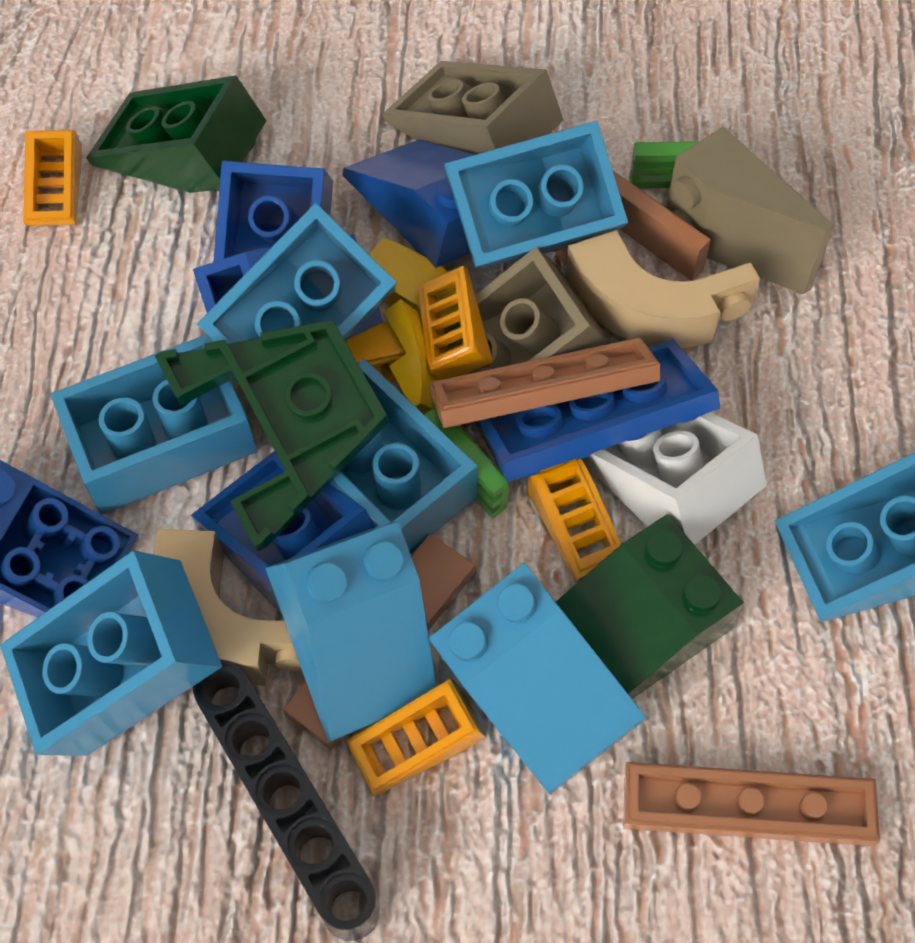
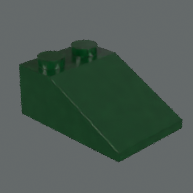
(180, 133)
(651, 606)

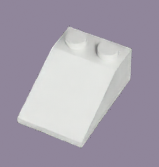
(687, 470)

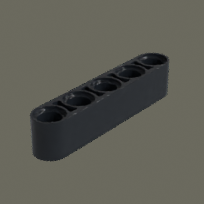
(304, 819)

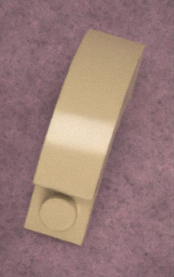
(650, 307)
(234, 636)

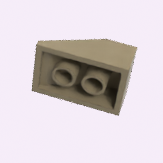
(477, 106)
(748, 212)
(533, 315)

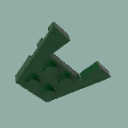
(307, 401)

